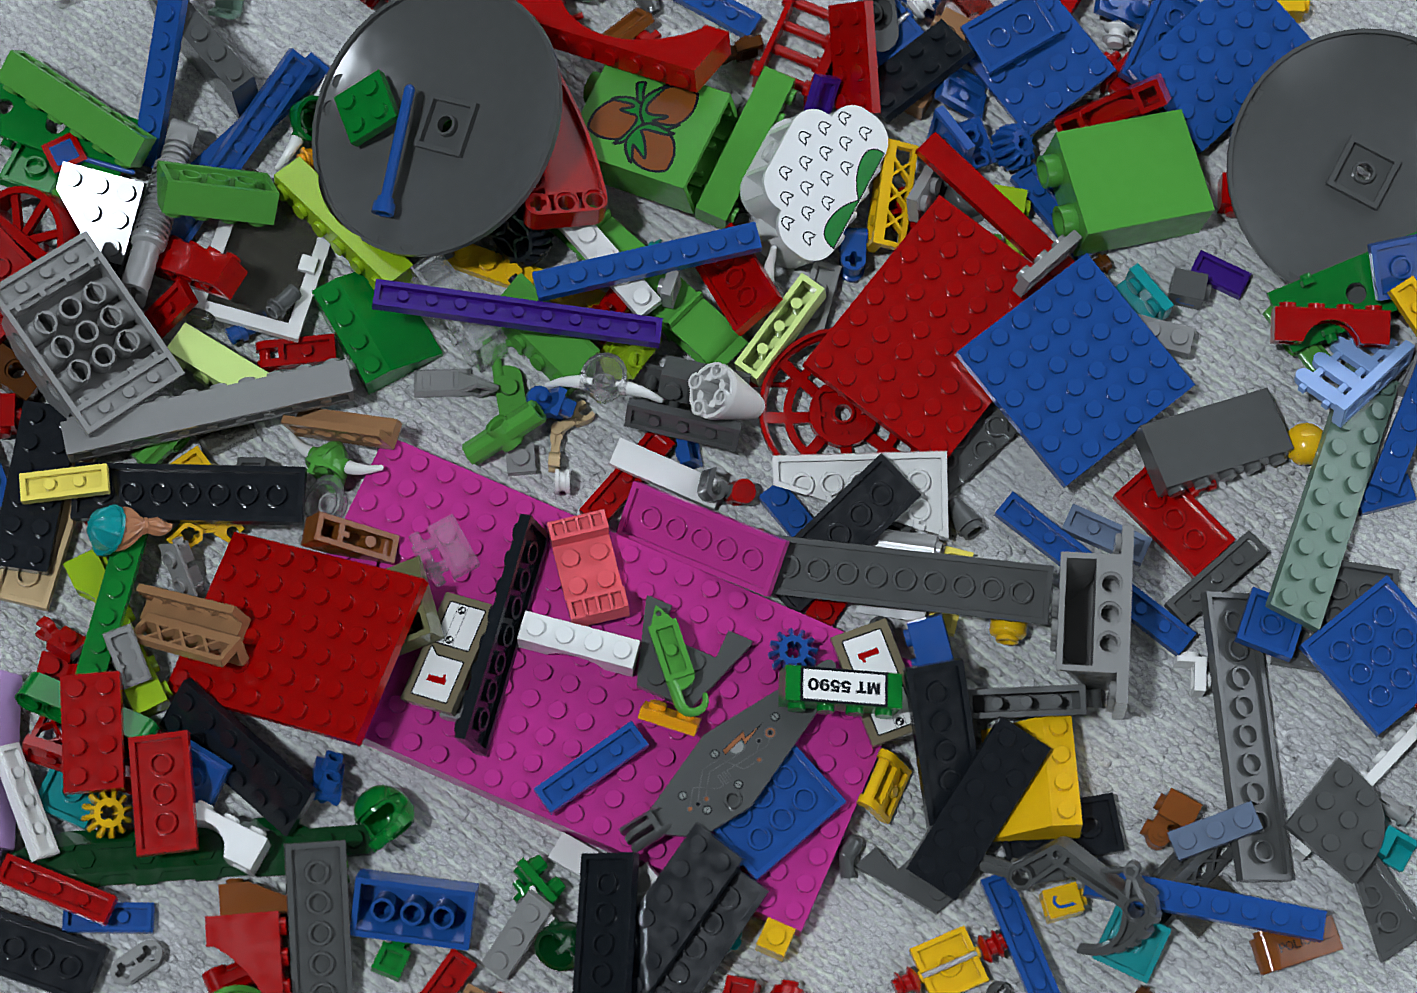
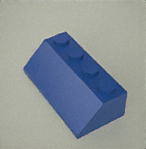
(413, 909)

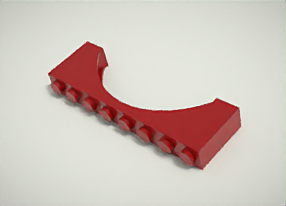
(676, 60)
(254, 944)

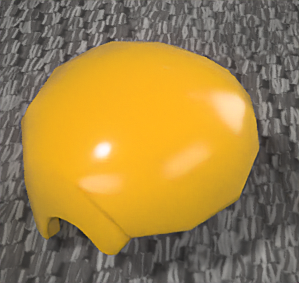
(1305, 441)

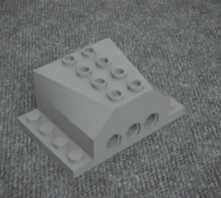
(83, 335)
(1095, 619)

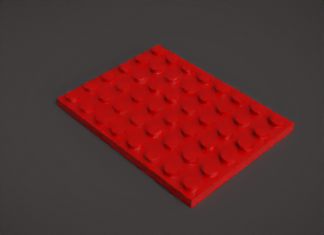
(902, 331)
(315, 639)

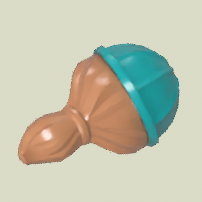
(120, 527)

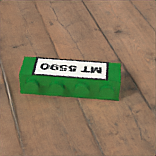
(840, 690)

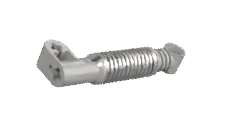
(150, 237)

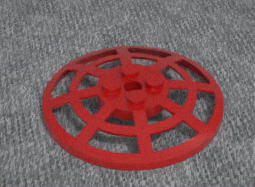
(821, 411)

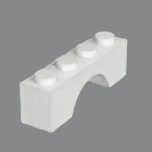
(603, 648)
(242, 846)

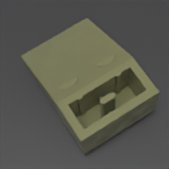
(426, 624)

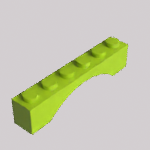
(301, 190)
(86, 576)

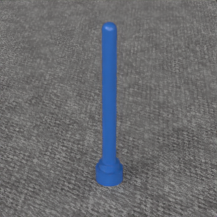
(384, 204)

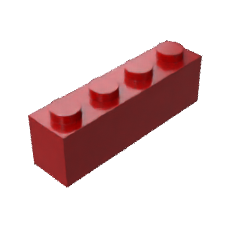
(201, 267)

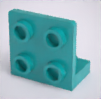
(1144, 294)

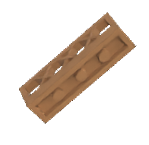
(345, 427)
(194, 610)
(190, 641)

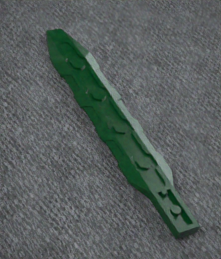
(116, 862)

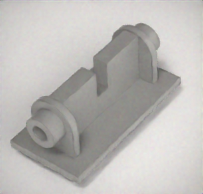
(184, 578)

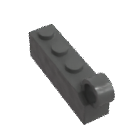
(1032, 701)

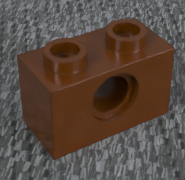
(23, 386)

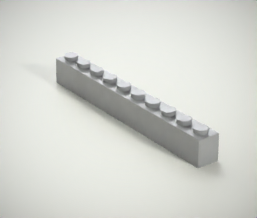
(213, 409)

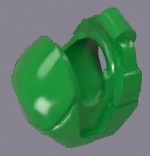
(384, 813)

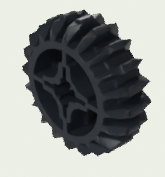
(519, 242)

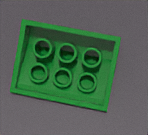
(376, 342)

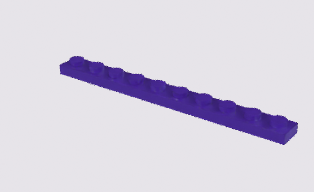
(517, 313)

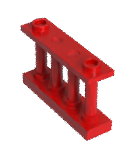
(818, 66)

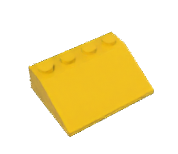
(1052, 799)

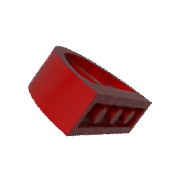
(23, 234)

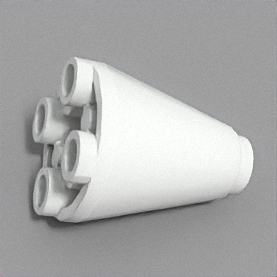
(723, 394)

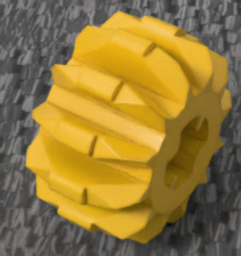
(105, 802)

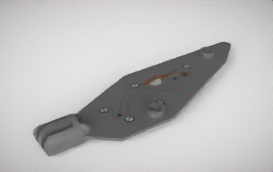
(723, 772)

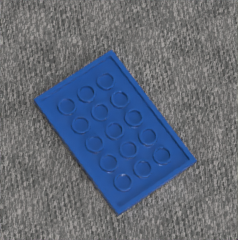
(1217, 59)

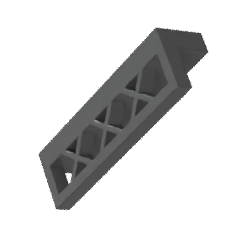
(1186, 871)

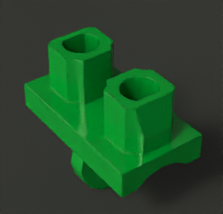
(529, 875)

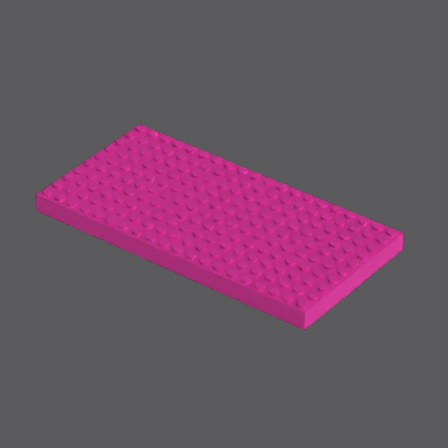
(567, 704)

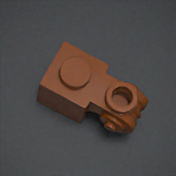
(1173, 812)

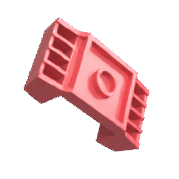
(588, 568)

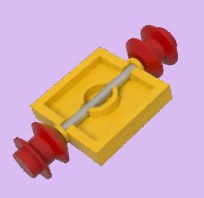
(949, 963)

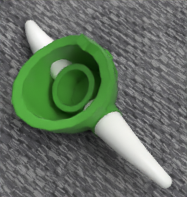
(331, 460)

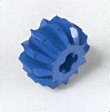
(1013, 147)
(793, 642)

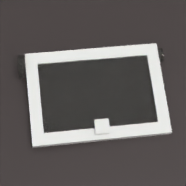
(274, 258)

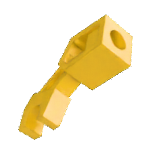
(219, 530)

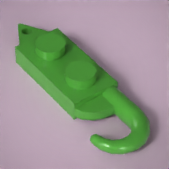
(511, 388)
(674, 661)

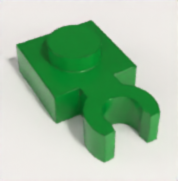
(391, 960)

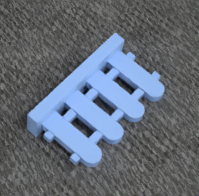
(1359, 389)

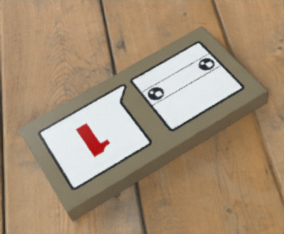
(875, 649)
(446, 665)

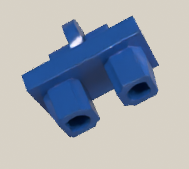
(978, 135)
(552, 401)
(328, 777)

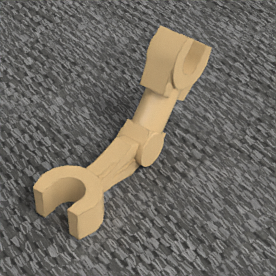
(559, 429)

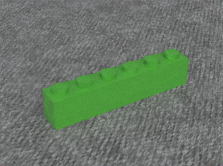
(76, 109)
(763, 109)

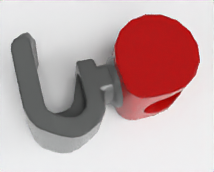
(734, 493)

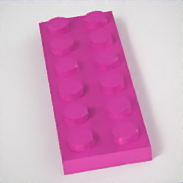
(703, 538)

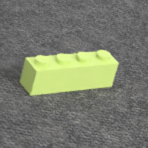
(781, 328)
(209, 359)

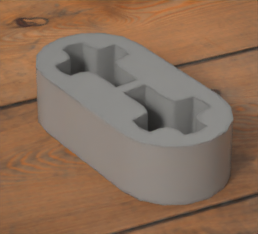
(133, 956)

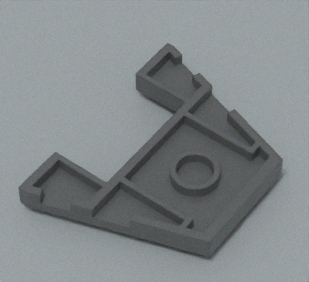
(706, 667)
(906, 882)

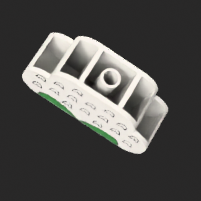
(812, 180)

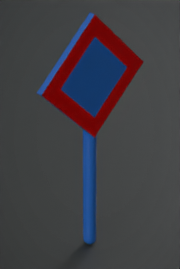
(69, 150)

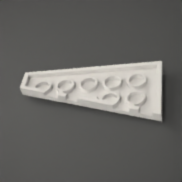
(829, 474)

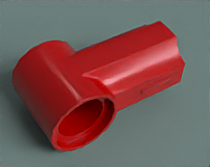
(225, 976)

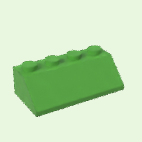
(216, 193)
(549, 353)

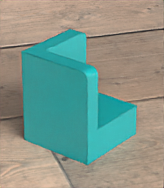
(1396, 848)

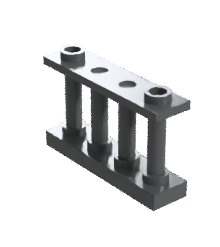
(677, 422)

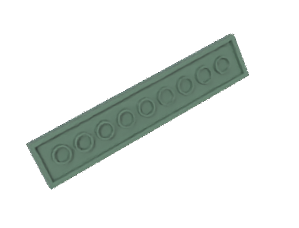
(1328, 512)

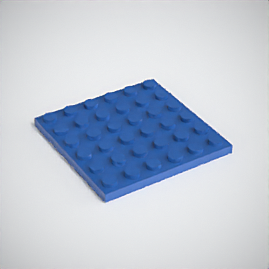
(1074, 370)

